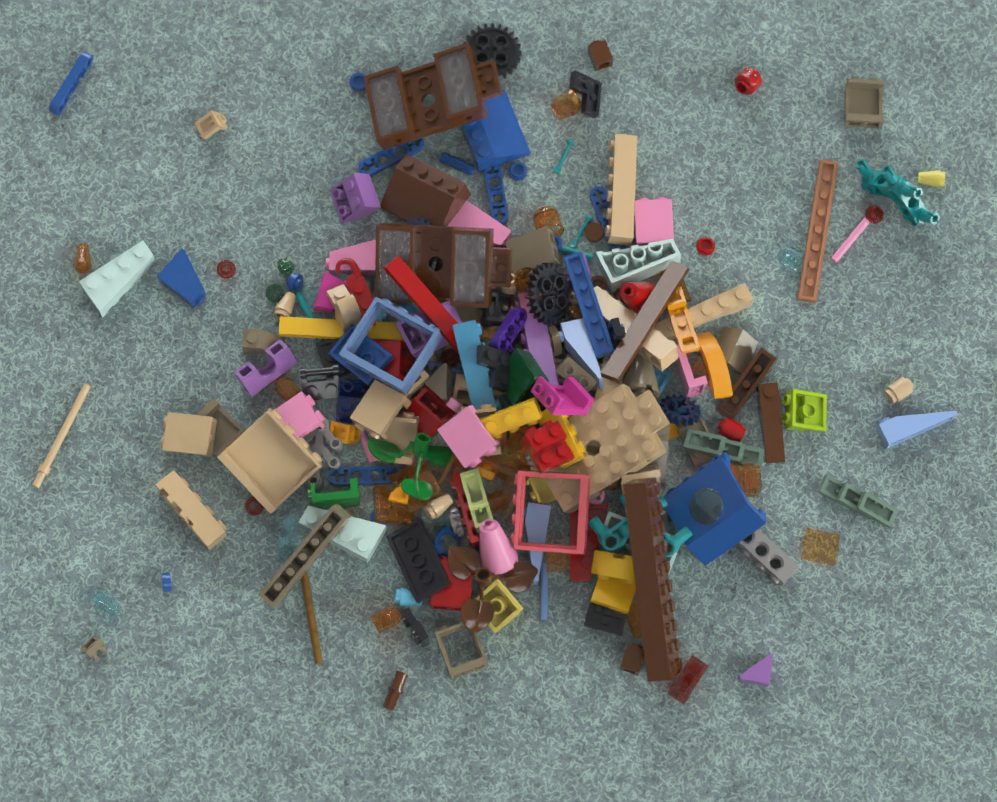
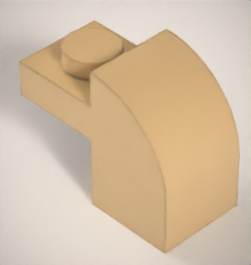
(345, 307)

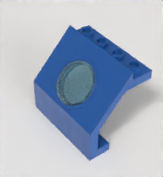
(713, 510)

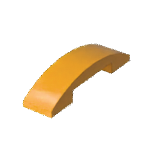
(682, 324)
(716, 365)

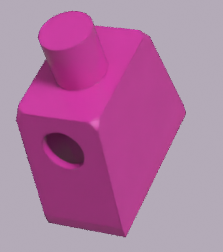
(322, 302)

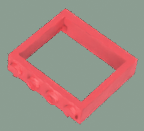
(518, 517)

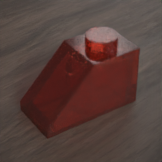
(688, 679)

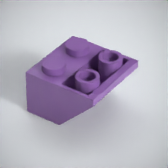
(355, 197)

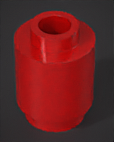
(731, 429)

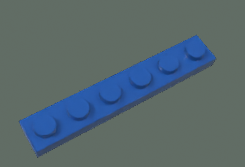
(588, 304)

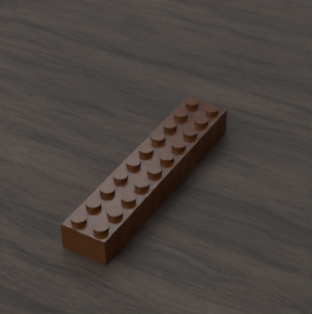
(652, 579)

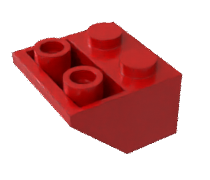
(431, 412)

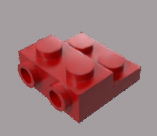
(547, 446)

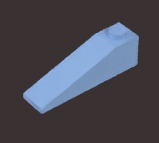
(579, 346)
(902, 428)
(536, 526)

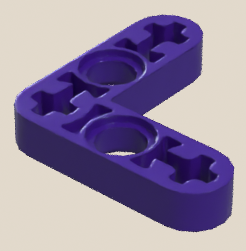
(515, 319)

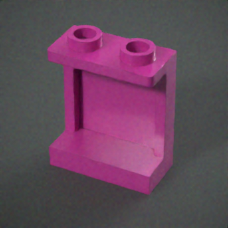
(565, 399)

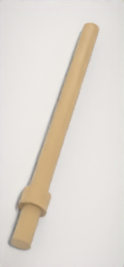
(44, 468)

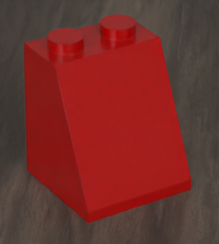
(402, 360)

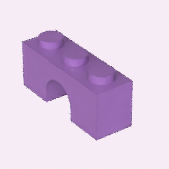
(279, 361)

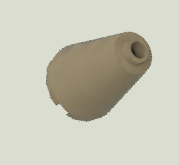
(641, 377)

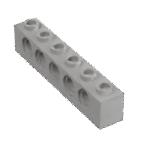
(772, 553)

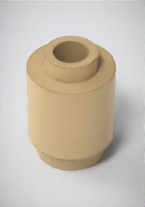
(899, 390)

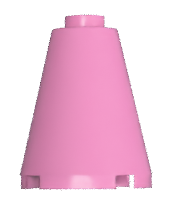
(495, 548)

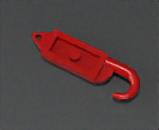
(357, 285)

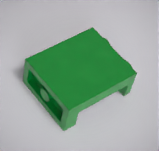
(343, 498)

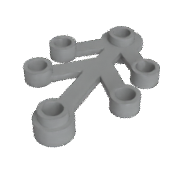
(321, 449)

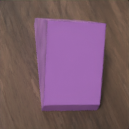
(759, 673)

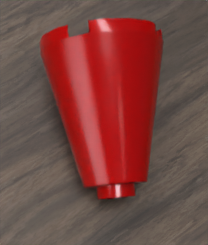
(635, 294)

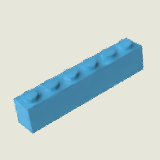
(475, 375)

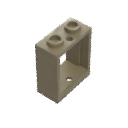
(465, 668)

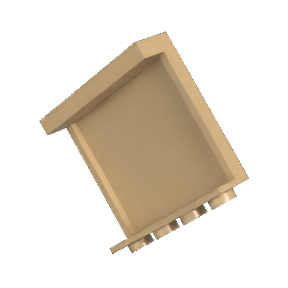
(270, 460)

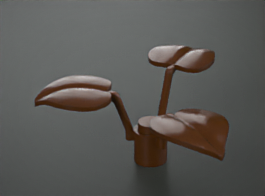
(465, 561)

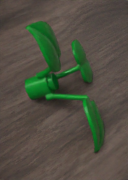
(436, 455)

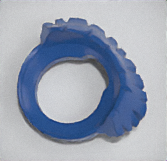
(444, 531)

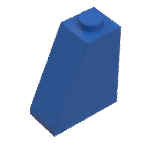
(182, 280)

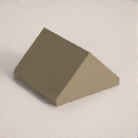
(737, 348)

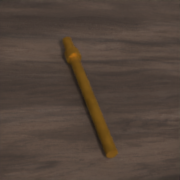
(311, 619)

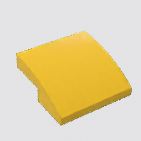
(614, 594)

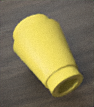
(932, 178)

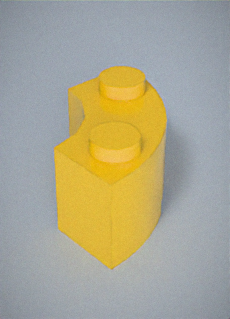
(613, 565)

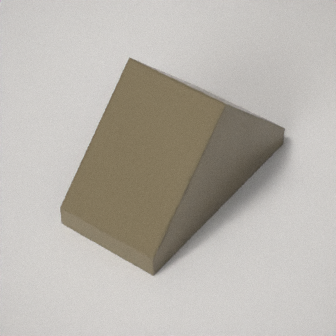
(441, 382)

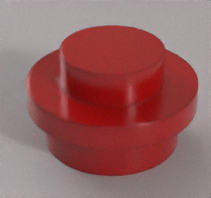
(705, 246)

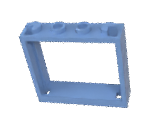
(365, 324)

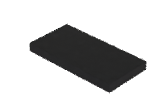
(418, 560)

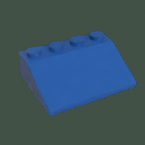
(496, 137)

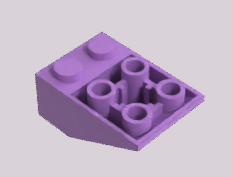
(416, 339)

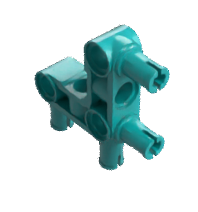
(898, 190)
(621, 532)

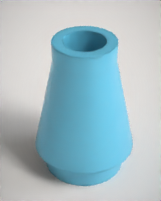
(404, 597)

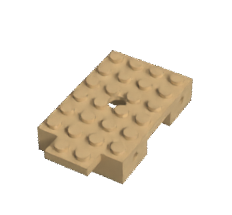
(627, 440)

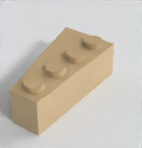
(191, 510)

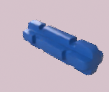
(457, 163)

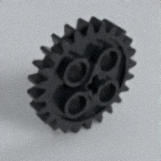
(509, 52)
(546, 279)

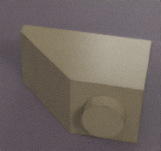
(258, 341)

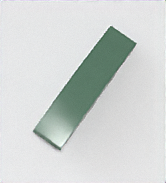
(716, 445)
(857, 501)

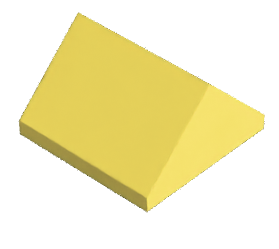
(504, 605)

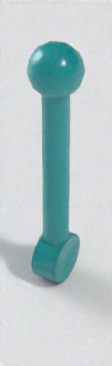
(557, 169)
(573, 244)

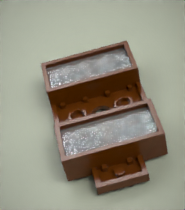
(452, 79)
(467, 255)

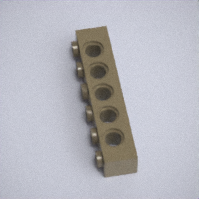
(305, 555)

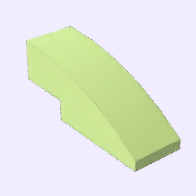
(476, 497)

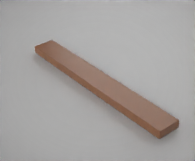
(817, 231)

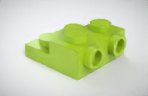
(804, 411)

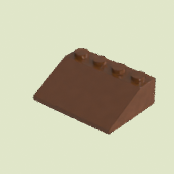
(423, 192)

